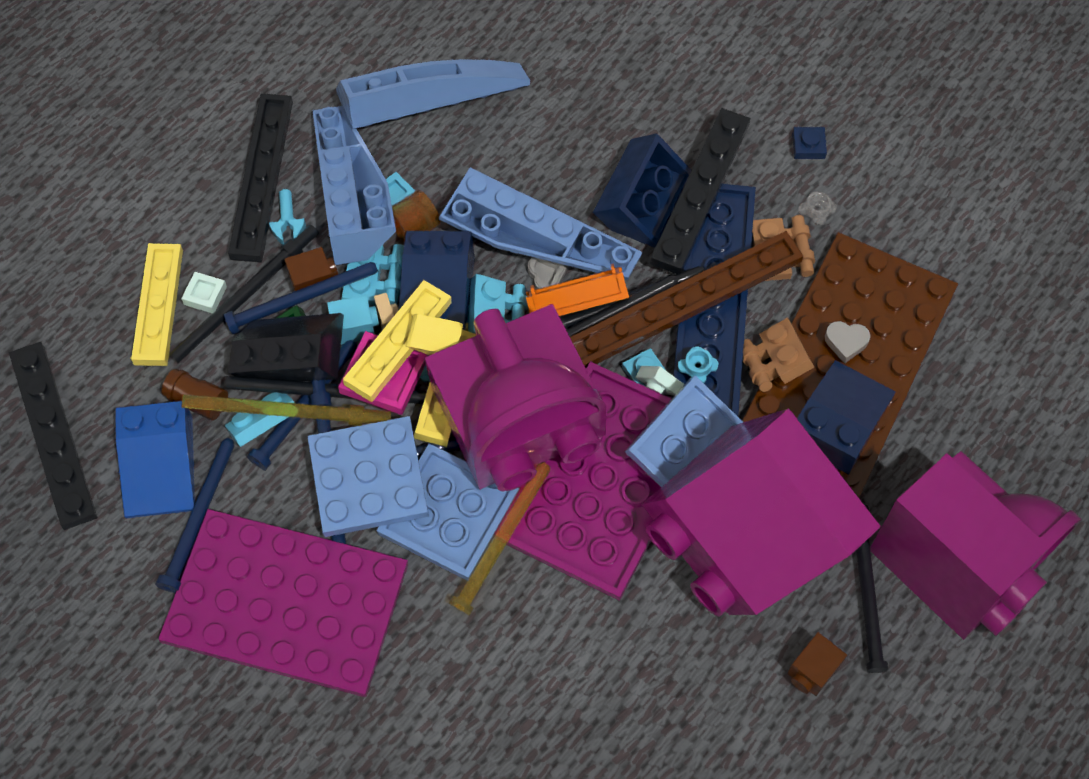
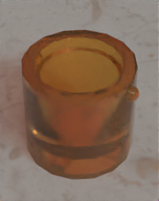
(415, 214)

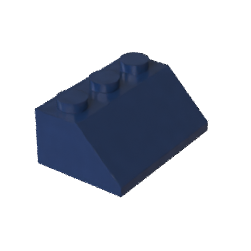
(643, 190)

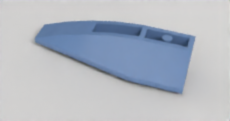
(424, 87)
(353, 189)
(532, 228)

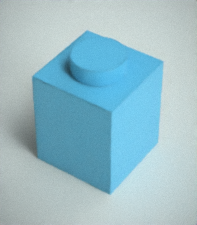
(357, 317)

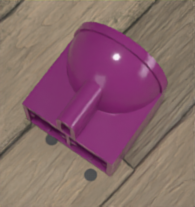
(517, 397)
(970, 544)

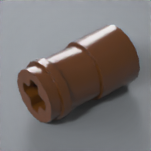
(180, 382)

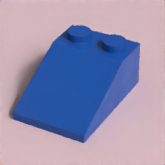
(155, 459)

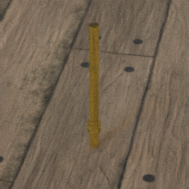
(355, 415)

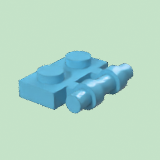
(371, 285)
(491, 294)

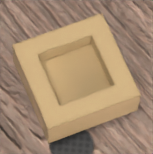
(384, 309)

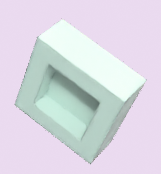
(204, 292)
(659, 380)

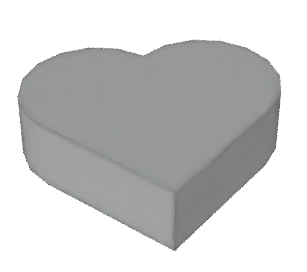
(545, 272)
(847, 340)

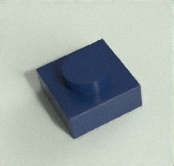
(809, 143)

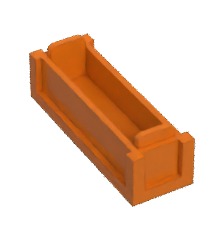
(580, 292)

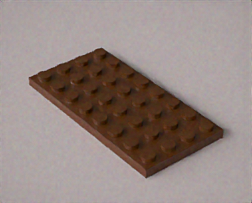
(896, 305)

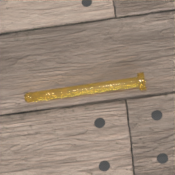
(500, 540)

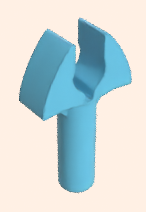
(287, 218)

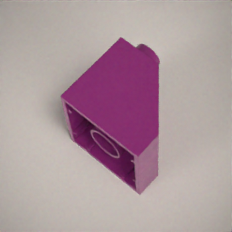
(757, 515)

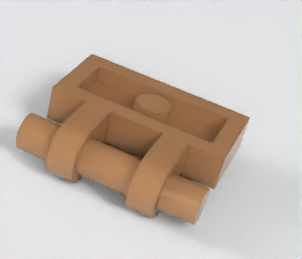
(800, 233)
(785, 350)

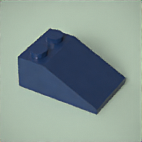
(443, 261)
(844, 414)

